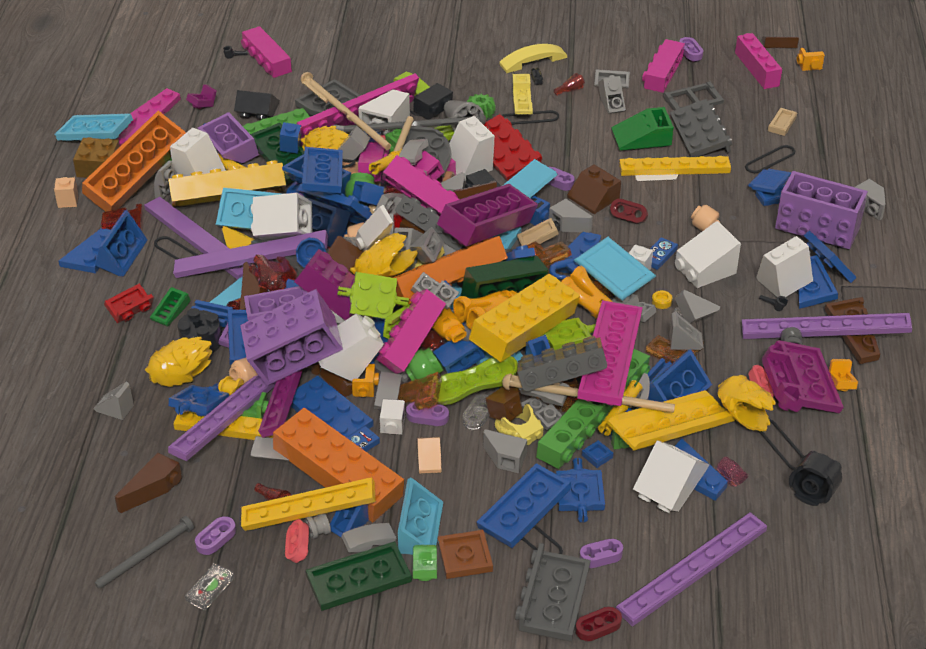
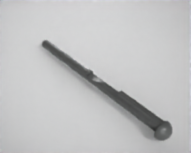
(424, 123)

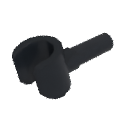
(229, 53)
(778, 303)

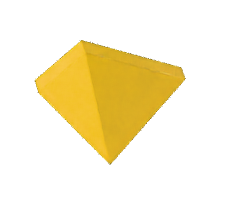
(235, 238)

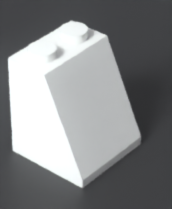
(387, 108)
(472, 147)
(195, 153)
(281, 216)
(709, 256)
(786, 268)
(360, 345)
(669, 476)

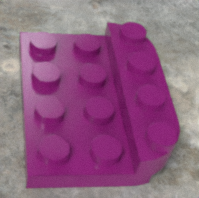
(800, 377)

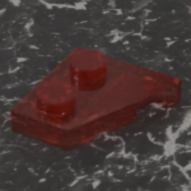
(111, 217)

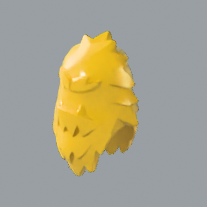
(324, 137)
(384, 257)
(179, 361)
(746, 402)

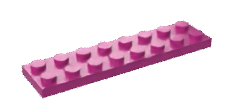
(335, 117)
(618, 331)

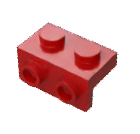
(128, 303)

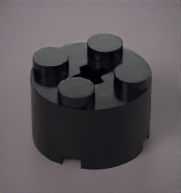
(200, 324)
(815, 478)

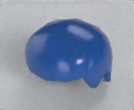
(307, 249)

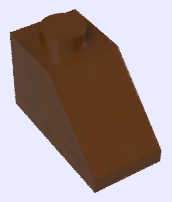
(505, 403)

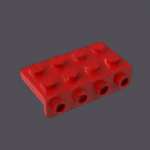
(510, 149)

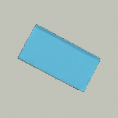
(532, 178)
(418, 518)

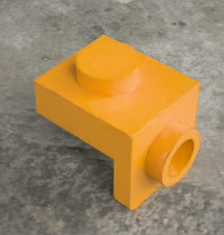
(810, 60)
(841, 375)
(366, 386)

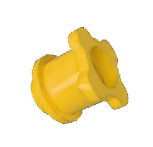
(229, 385)

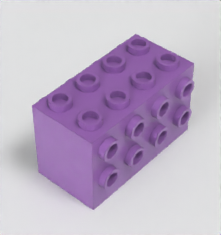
(823, 207)
(291, 337)

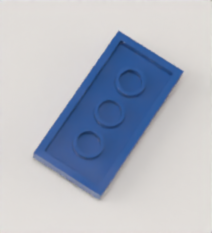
(322, 170)
(341, 201)
(330, 407)
(524, 505)

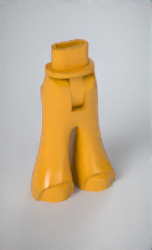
(590, 296)
(471, 308)
(449, 326)

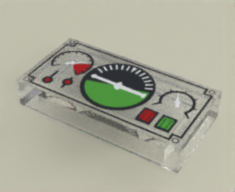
(209, 586)

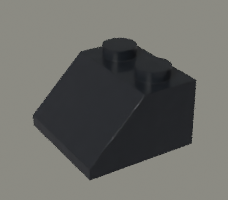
(255, 104)

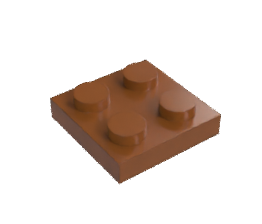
(465, 554)

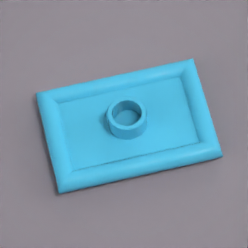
(615, 268)

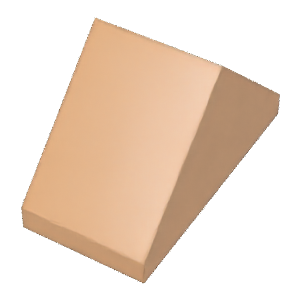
(429, 455)

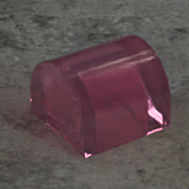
(731, 471)

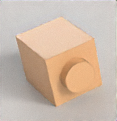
(66, 192)

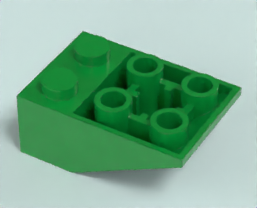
(644, 130)

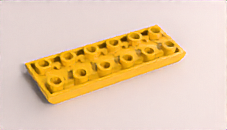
(691, 414)

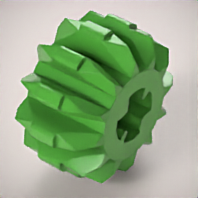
(485, 102)

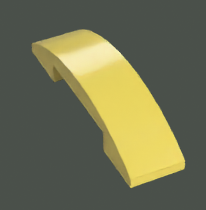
(531, 53)
(522, 94)

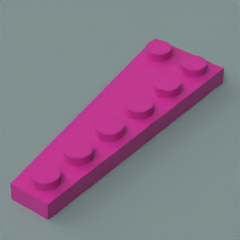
(162, 102)

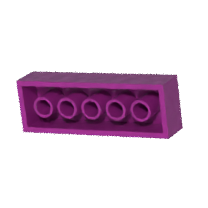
(486, 214)

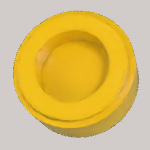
(662, 299)

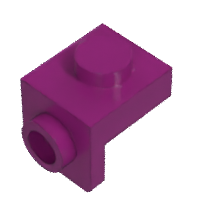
(203, 99)

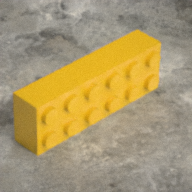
(209, 186)
(524, 317)

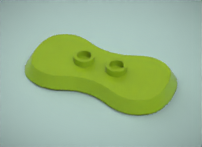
(483, 376)

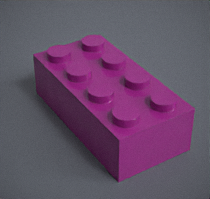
(326, 277)

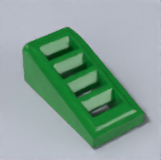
(182, 302)

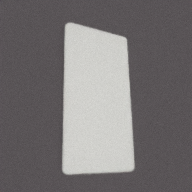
(655, 177)

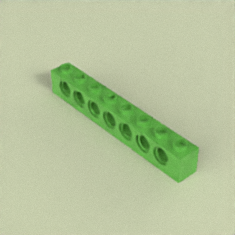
(582, 420)

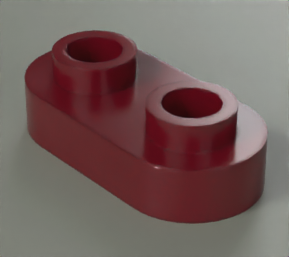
(629, 211)
(597, 625)

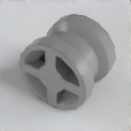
(318, 525)

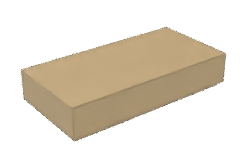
(782, 121)
(539, 233)

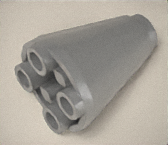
(459, 109)

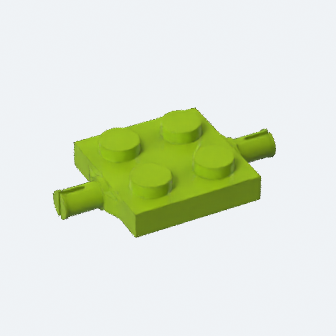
(373, 295)
(568, 331)

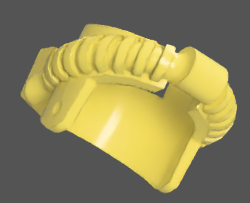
(530, 430)

